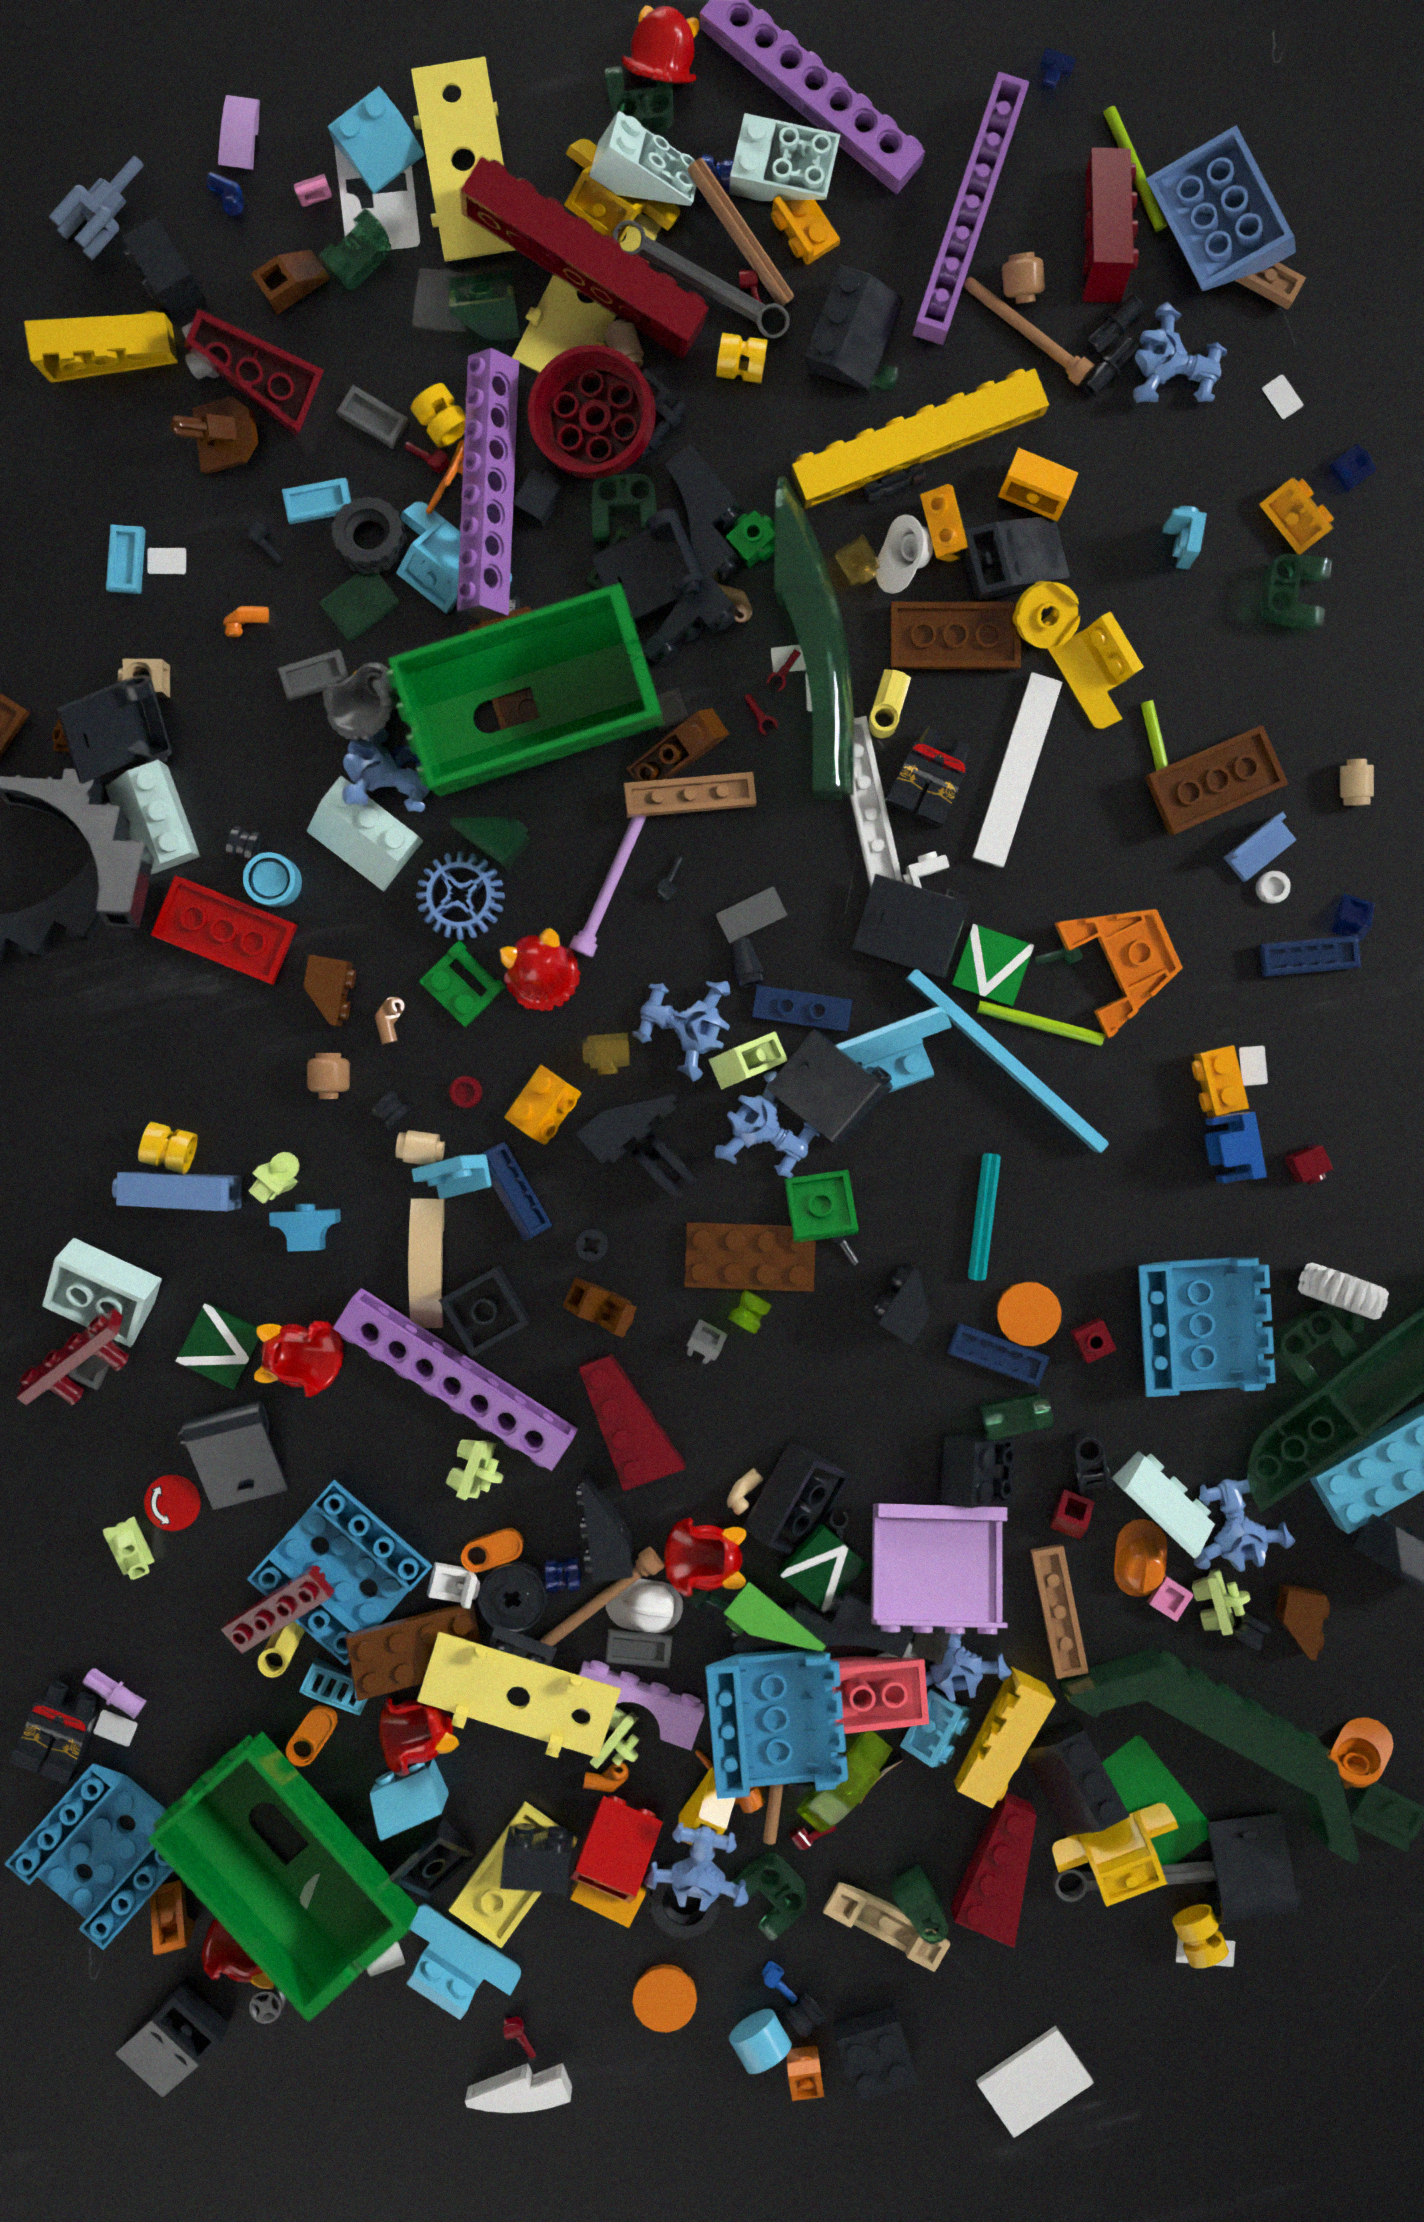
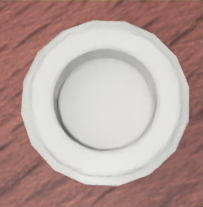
(1273, 887)

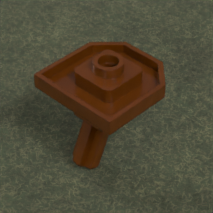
(223, 433)

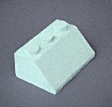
(155, 814)
(363, 836)
(94, 1282)
(1166, 1502)

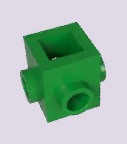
(744, 544)

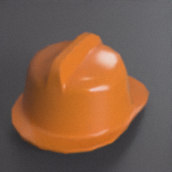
(1140, 1557)
(1362, 1752)

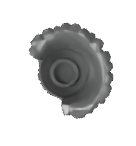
(361, 702)

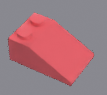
(882, 1693)

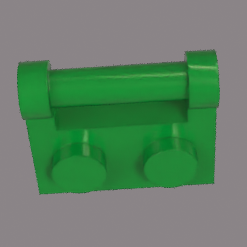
(454, 991)

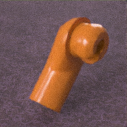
(242, 615)
(608, 1780)

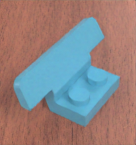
(433, 557)
(899, 1047)
(456, 1963)

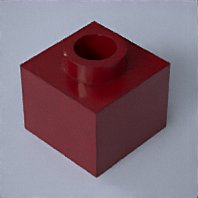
(1309, 1164)
(1083, 1336)
(1072, 1514)

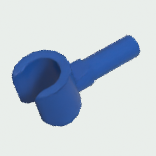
(772, 1974)

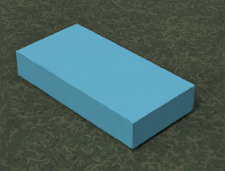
(315, 500)
(125, 559)

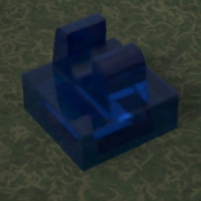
(1057, 65)
(1353, 467)

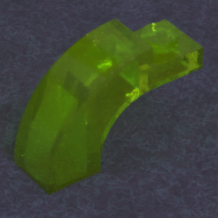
(864, 1761)

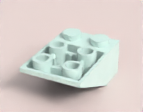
(782, 160)
(641, 164)

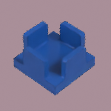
(1236, 1147)

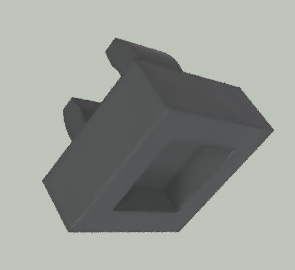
(706, 1340)

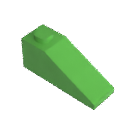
(763, 1618)

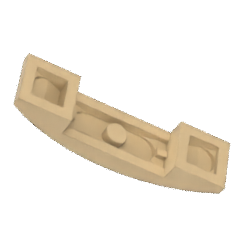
(425, 1262)
(884, 1921)

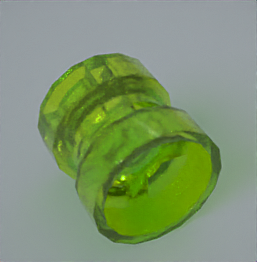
(746, 1318)

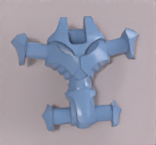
(1166, 356)
(373, 767)
(695, 1027)
(758, 1123)
(1240, 1537)
(963, 1669)
(698, 1874)

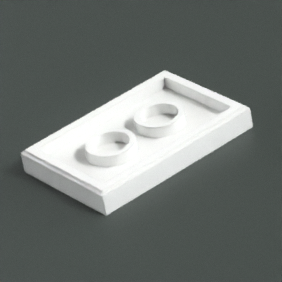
(1034, 2081)

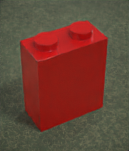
(617, 1849)

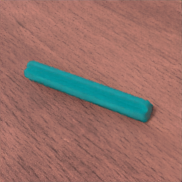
(984, 1216)

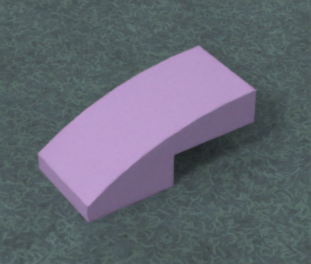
(238, 132)

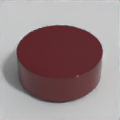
(465, 1092)

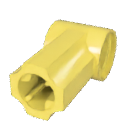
(889, 702)
(285, 1644)

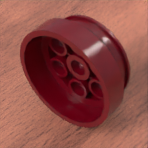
(566, 381)

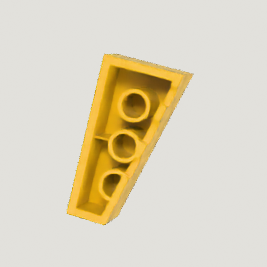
(100, 344)
(1004, 1737)

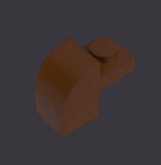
(600, 1306)

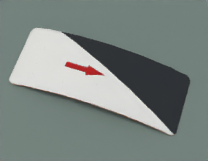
(887, 1766)

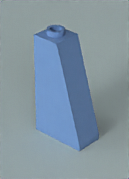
(178, 1190)

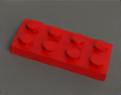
(224, 930)

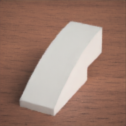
(521, 2090)

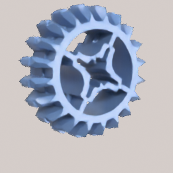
(448, 904)

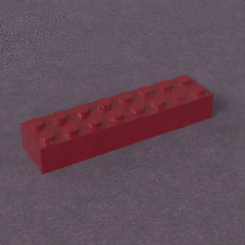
(582, 256)

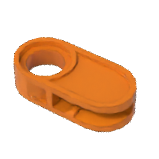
(499, 1547)
(315, 1731)

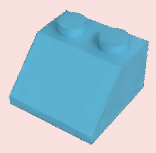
(375, 140)
(407, 1799)

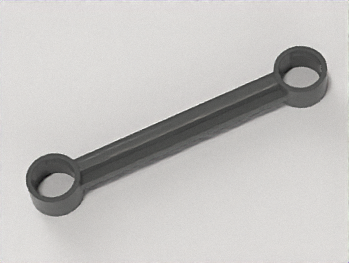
(702, 279)
(1174, 1874)

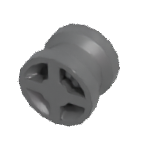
(263, 2009)

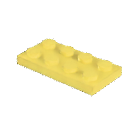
(482, 1902)

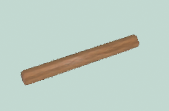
(740, 232)

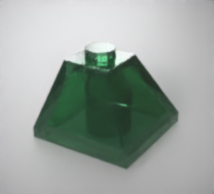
(490, 305)
(495, 837)

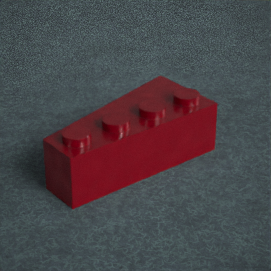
(1109, 224)
(261, 371)
(631, 1432)
(996, 1876)

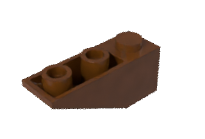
(680, 747)

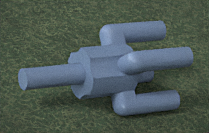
(97, 207)

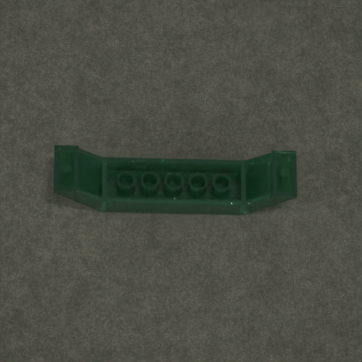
(1230, 1721)

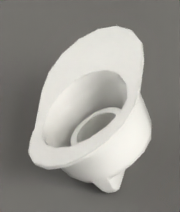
(903, 552)
(646, 1607)

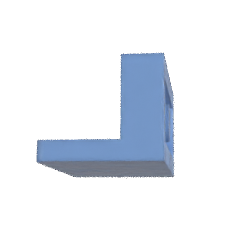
(1260, 847)

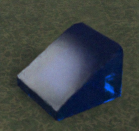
(1353, 917)

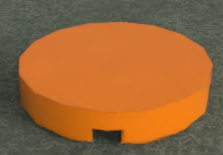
(1028, 1313)
(664, 1998)

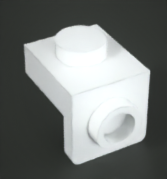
(927, 865)
(453, 1584)

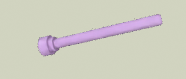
(585, 940)

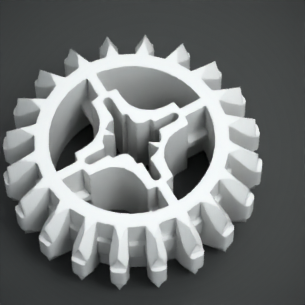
(1343, 1291)

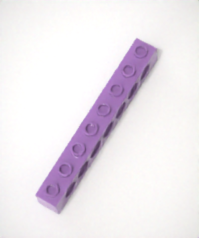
(815, 105)
(970, 208)
(488, 485)
(448, 1363)

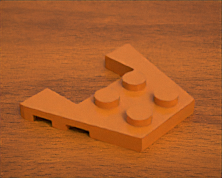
(1137, 954)

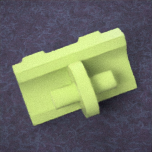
(275, 1177)
(479, 1470)
(129, 1548)
(1221, 1616)
(619, 1725)

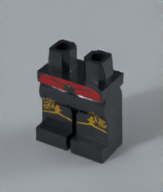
(937, 770)
(56, 1733)

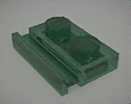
(359, 603)
(1388, 1815)

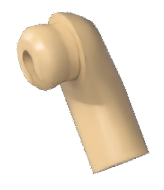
(742, 1488)

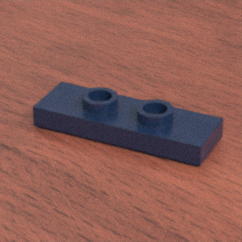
(1310, 956)
(802, 1008)
(515, 1192)
(998, 1354)

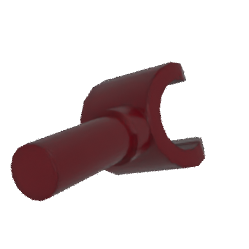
(749, 280)
(437, 460)
(784, 670)
(759, 714)
(803, 1839)
(515, 2029)

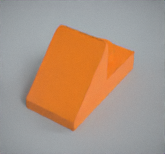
(169, 1918)
(804, 2073)

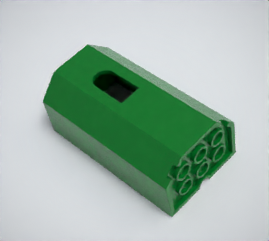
(574, 658)
(257, 1895)

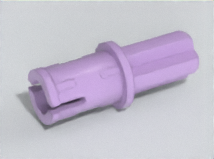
(114, 1692)

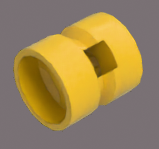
(729, 358)
(437, 410)
(163, 1146)
(1202, 1941)

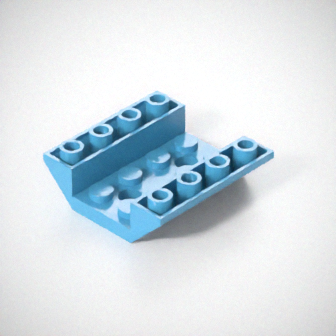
(357, 1551)
(89, 1832)

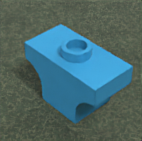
(305, 1226)

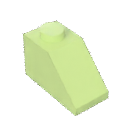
(748, 1060)

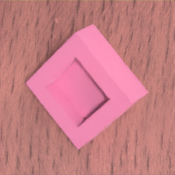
(1170, 1598)

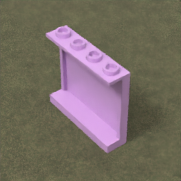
(937, 1567)

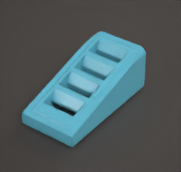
(321, 1694)

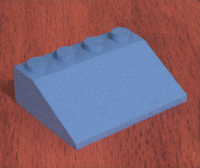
(1222, 211)

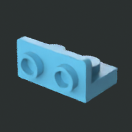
(1189, 526)
(455, 1175)
(934, 1741)

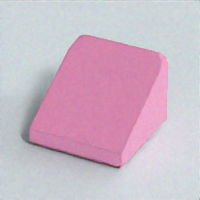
(312, 190)

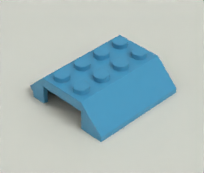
(1205, 1325)
(776, 1721)

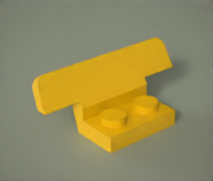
(605, 208)
(1095, 664)
(1121, 1854)

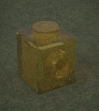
(858, 561)
(607, 1052)

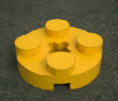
(1065, 613)

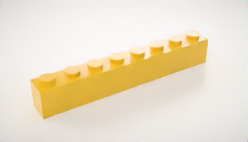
(920, 437)

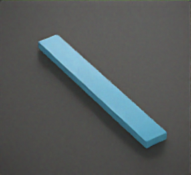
(1007, 1062)

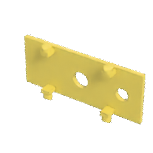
(452, 127)
(564, 320)
(475, 1685)

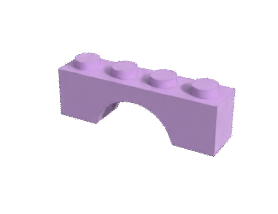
(677, 1715)

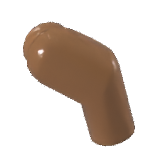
(740, 601)
(387, 1016)

